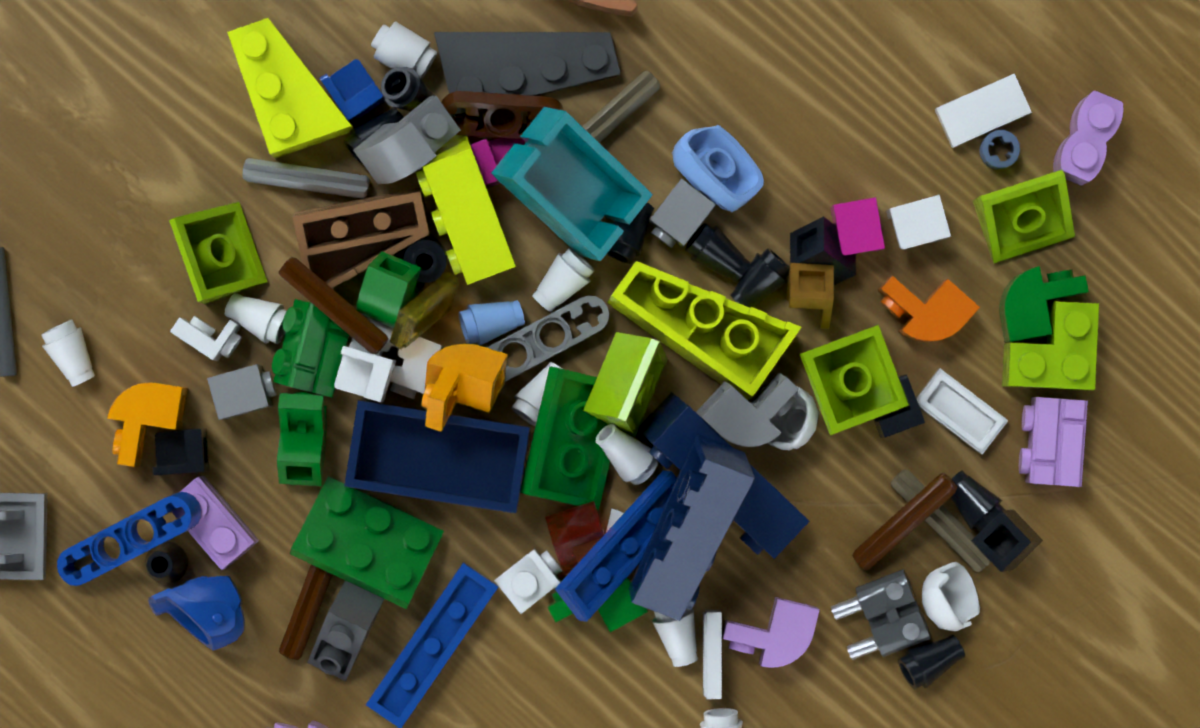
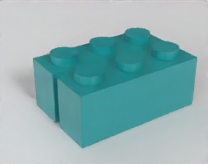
(571, 183)

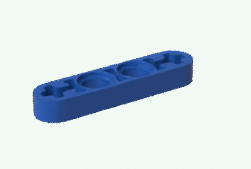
(127, 536)

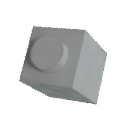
(680, 215)
(242, 391)

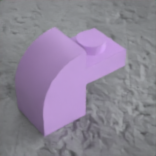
(785, 639)

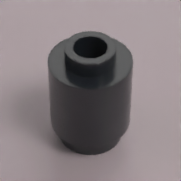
(435, 250)

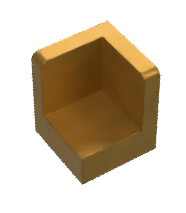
(812, 288)

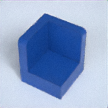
(353, 91)

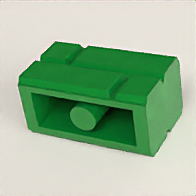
(309, 350)

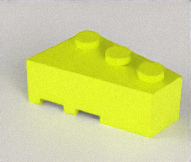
(283, 92)
(465, 212)

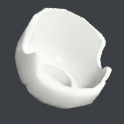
(797, 423)
(950, 597)

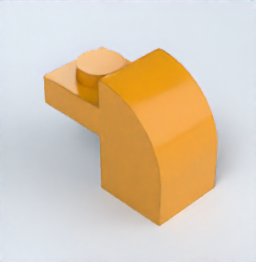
(463, 376)
(142, 406)

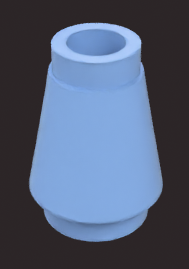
(490, 320)

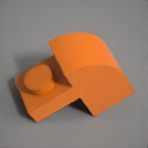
(934, 319)

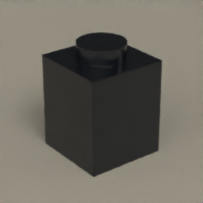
(1007, 540)

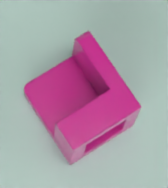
(490, 154)
(858, 226)

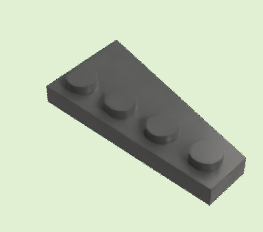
(524, 61)

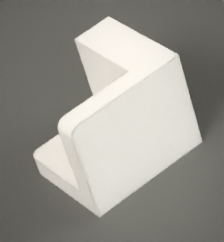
(919, 222)
(364, 374)

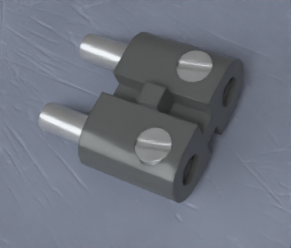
(891, 612)

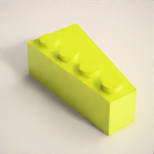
(704, 327)

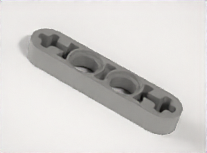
(530, 335)

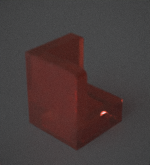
(572, 529)

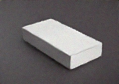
(983, 110)
(960, 411)
(712, 654)

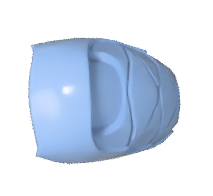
(718, 167)

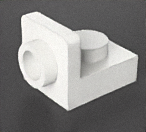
(199, 335)
(529, 579)

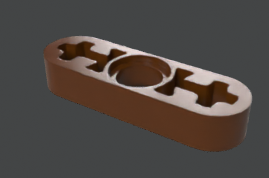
(490, 102)

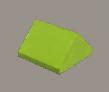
(1025, 216)
(218, 252)
(854, 379)
(627, 381)

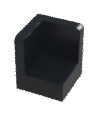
(820, 245)
(903, 418)
(181, 452)

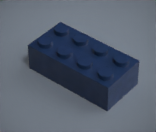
(463, 465)

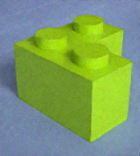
(1065, 360)

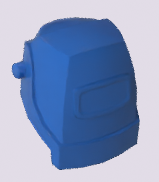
(206, 608)

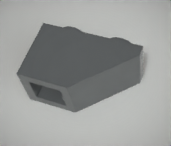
(345, 630)

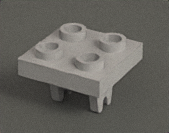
(23, 536)

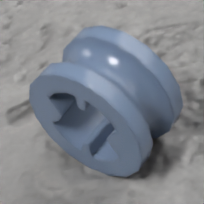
(1005, 138)

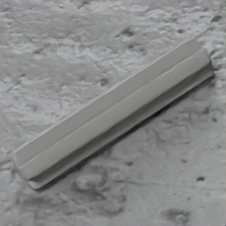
(306, 178)

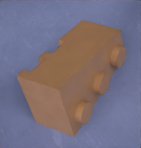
(349, 235)

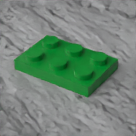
(564, 454)
(366, 542)

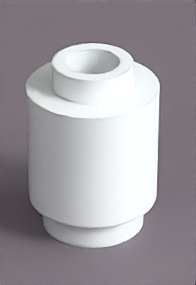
(403, 48)

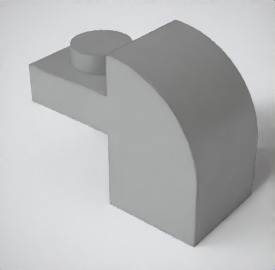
(409, 144)
(748, 422)

